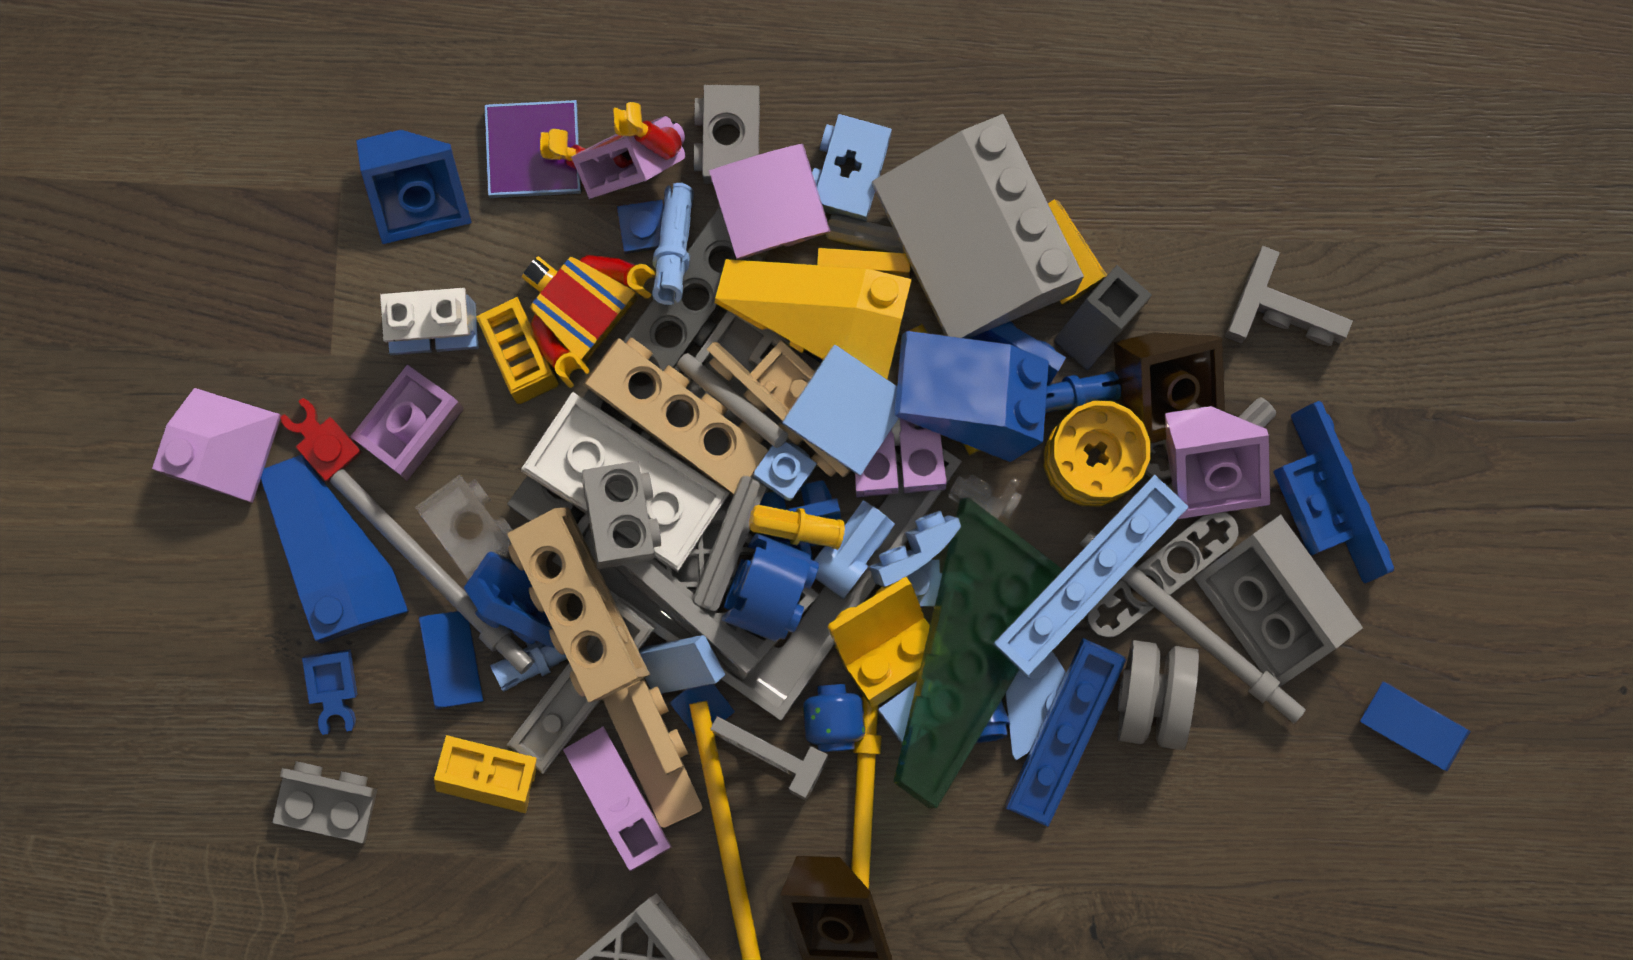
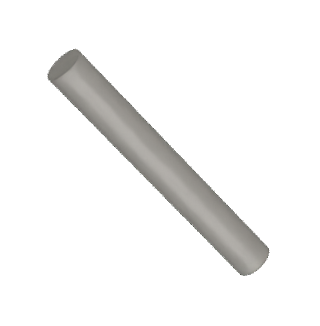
(732, 400)

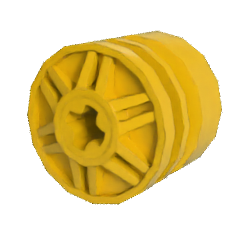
(1122, 446)

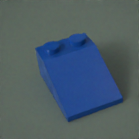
(973, 392)

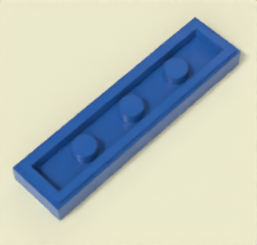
(1065, 732)

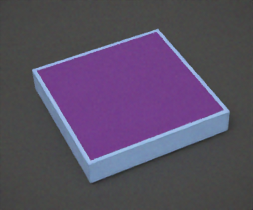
(514, 149)

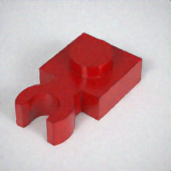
(325, 444)

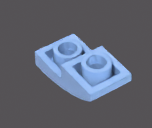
(926, 542)

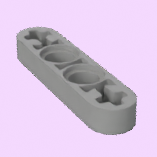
(1160, 572)

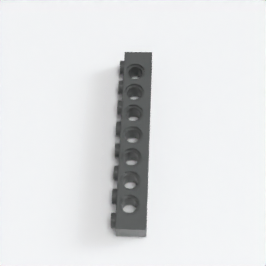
(696, 327)

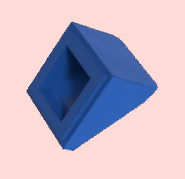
(717, 703)

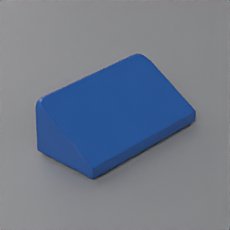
(451, 660)

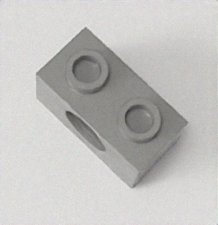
(726, 106)

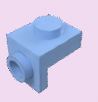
(785, 470)

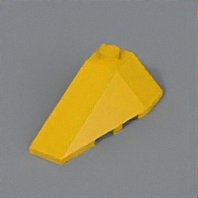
(820, 306)

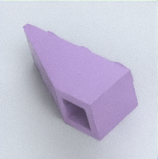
(617, 799)

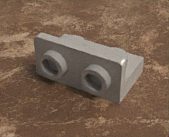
(325, 804)

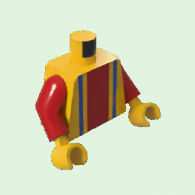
(581, 306)

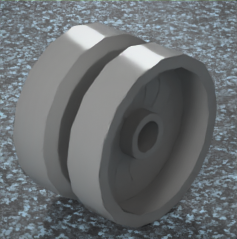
(1151, 694)

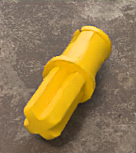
(797, 526)

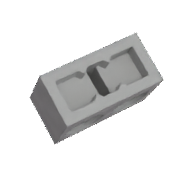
(608, 516)

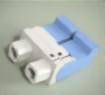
(419, 316)

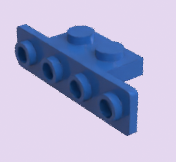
(1328, 498)

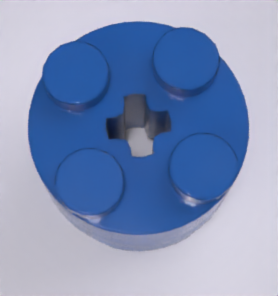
(768, 589)

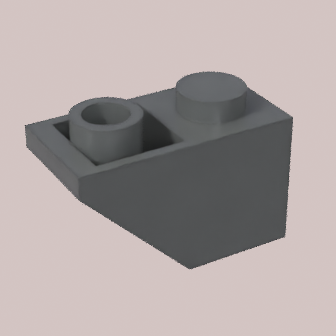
(1102, 317)

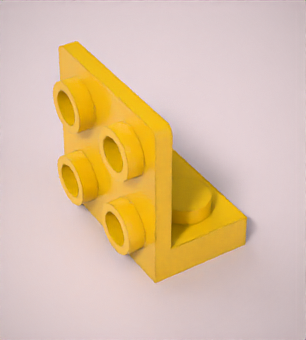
(882, 641)

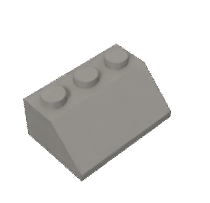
(1278, 601)

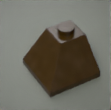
(1169, 375)
(832, 912)

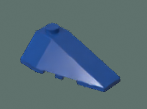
(331, 559)

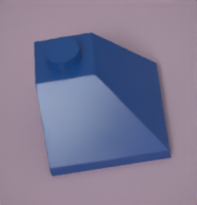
(411, 185)

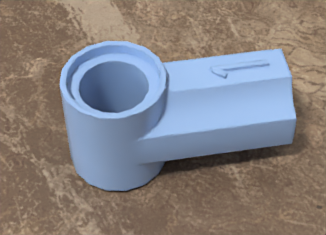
(862, 536)

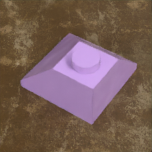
(217, 444)
(1217, 461)

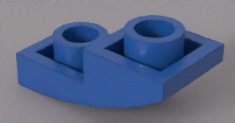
(1415, 726)

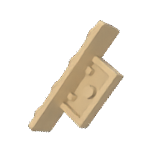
(775, 386)
(654, 751)

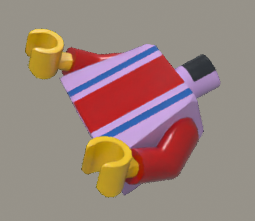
(627, 158)

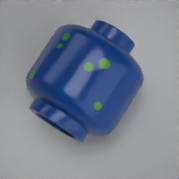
(834, 719)

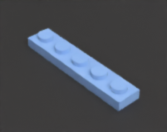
(1090, 575)

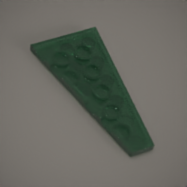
(962, 675)

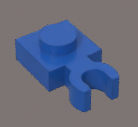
(331, 681)

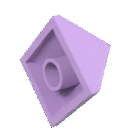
(407, 422)

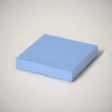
(844, 410)

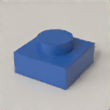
(640, 226)

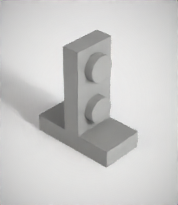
(1281, 308)

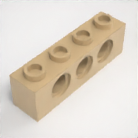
(611, 381)
(621, 661)

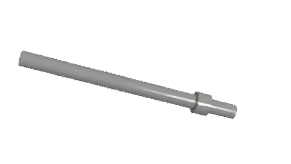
(493, 638)
(1262, 685)

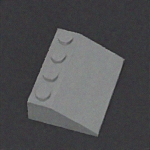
(978, 230)

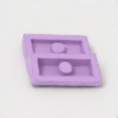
(769, 201)

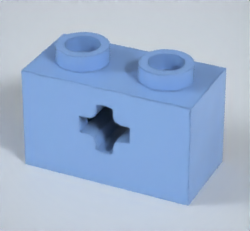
(865, 144)

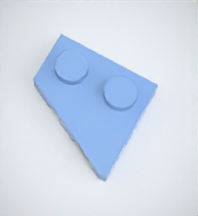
(1029, 702)

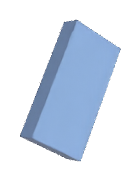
(681, 664)

